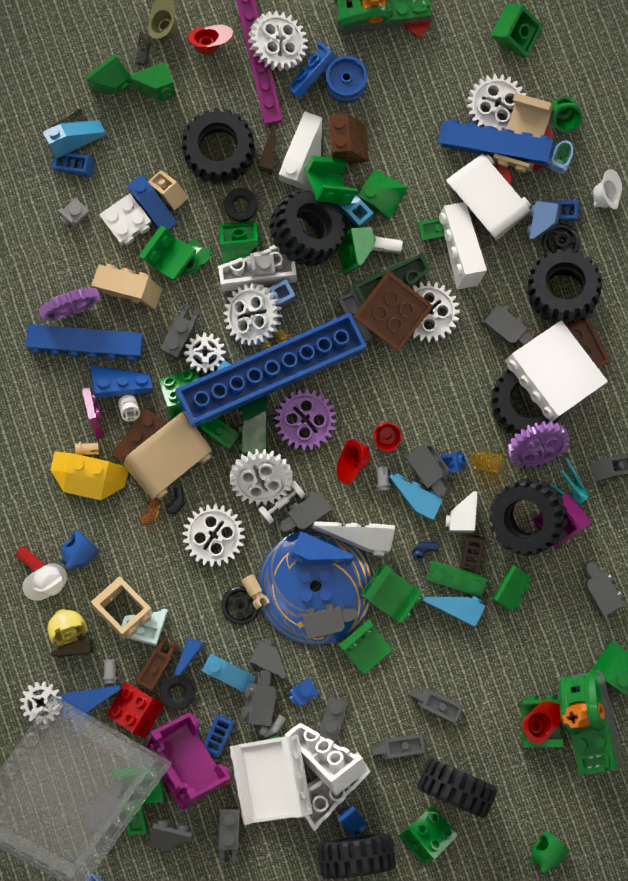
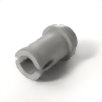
(383, 479)
(110, 671)

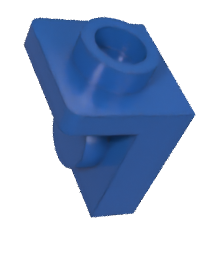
(455, 461)
(303, 692)

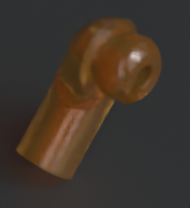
(152, 512)

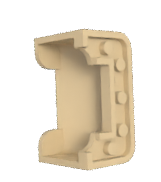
(167, 456)

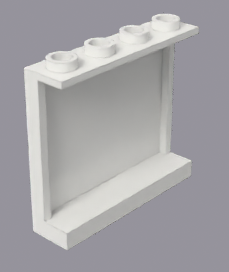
(555, 371)
(271, 779)

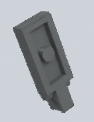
(350, 304)
(438, 704)
(333, 718)
(400, 746)

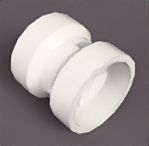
(128, 408)

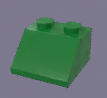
(516, 29)
(154, 82)
(511, 589)

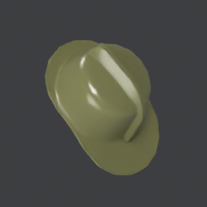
(162, 19)

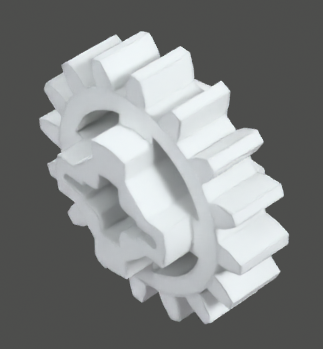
(212, 353)
(46, 694)

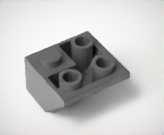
(168, 836)

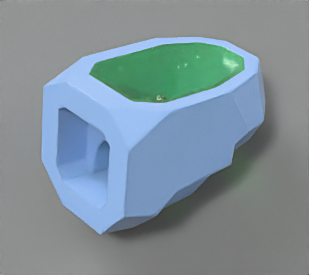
(561, 157)

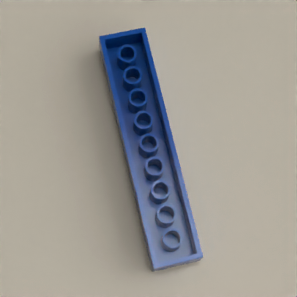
(270, 370)

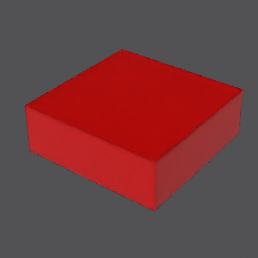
(418, 29)

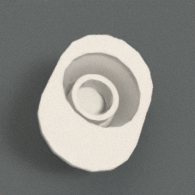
(608, 191)
(45, 582)

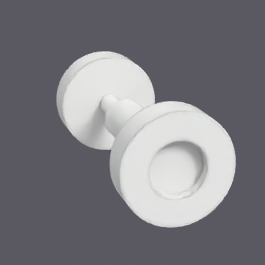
(283, 501)

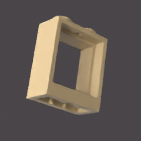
(111, 593)

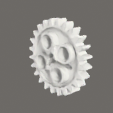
(277, 41)
(504, 89)
(249, 298)
(440, 323)
(252, 485)
(198, 525)

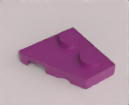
(93, 414)

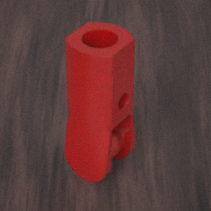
(29, 559)

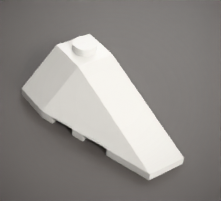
(304, 144)
(371, 538)

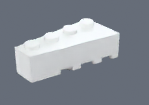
(462, 246)
(236, 274)
(327, 760)
(325, 800)

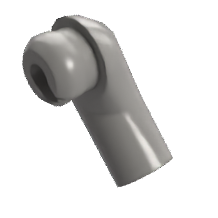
(274, 728)

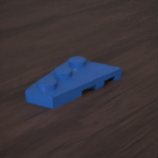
(316, 65)
(116, 382)

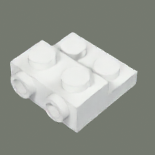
(126, 220)

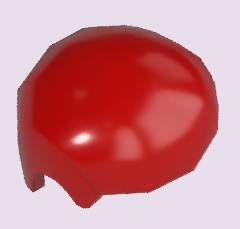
(387, 436)

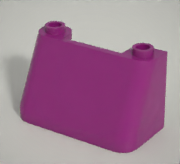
(192, 768)

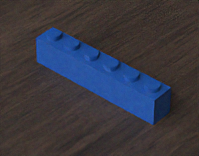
(490, 141)
(84, 341)

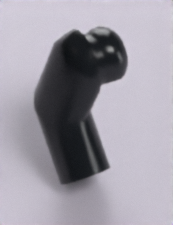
(177, 504)

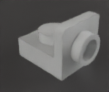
(73, 213)
(261, 265)

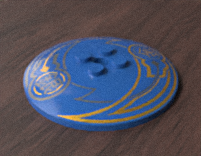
(290, 594)

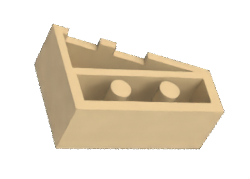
(127, 285)

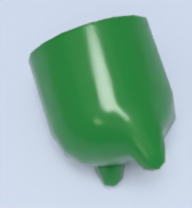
(566, 114)
(548, 852)

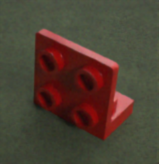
(135, 710)

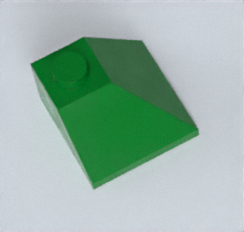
(109, 77)
(382, 193)
(237, 240)
(356, 248)
(614, 666)

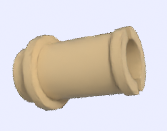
(87, 449)

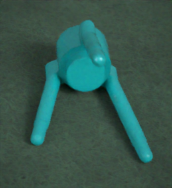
(578, 492)

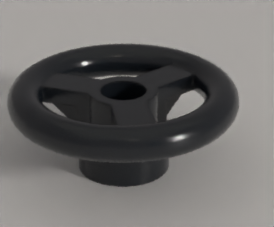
(561, 235)
(239, 620)

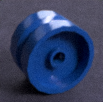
(336, 79)

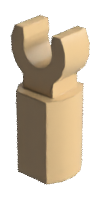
(255, 591)

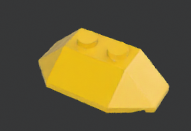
(88, 475)

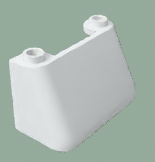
(489, 196)

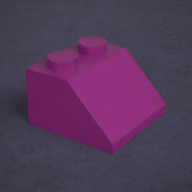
(576, 520)

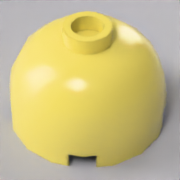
(65, 627)

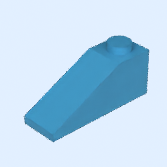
(71, 136)
(462, 608)
(227, 672)

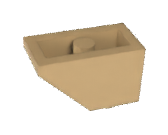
(168, 189)

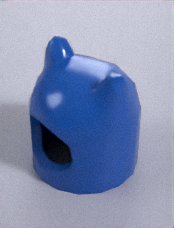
(78, 551)

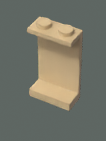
(528, 116)

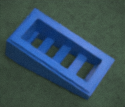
(84, 169)
(568, 203)
(190, 650)
(226, 721)

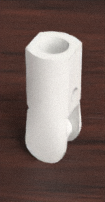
(388, 245)

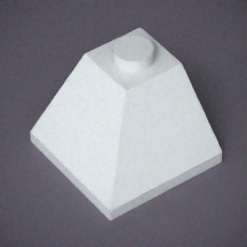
(463, 516)

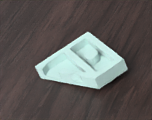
(151, 631)

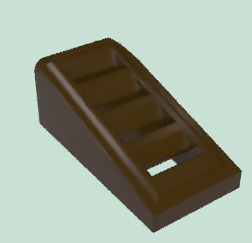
(267, 158)
(474, 538)
(77, 648)

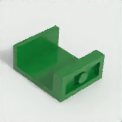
(326, 180)
(391, 594)
(527, 706)

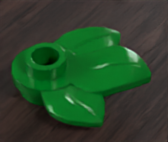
(200, 257)

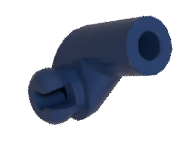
(422, 548)

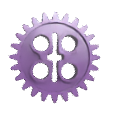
(70, 303)
(291, 431)
(538, 445)

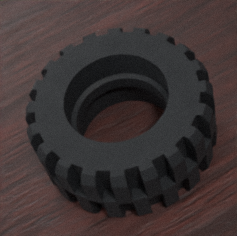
(218, 122)
(294, 241)
(564, 264)
(503, 410)
(511, 534)
(457, 788)
(356, 856)

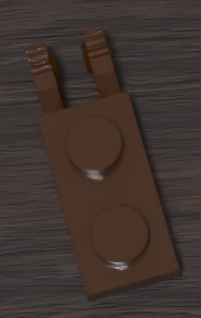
(155, 665)

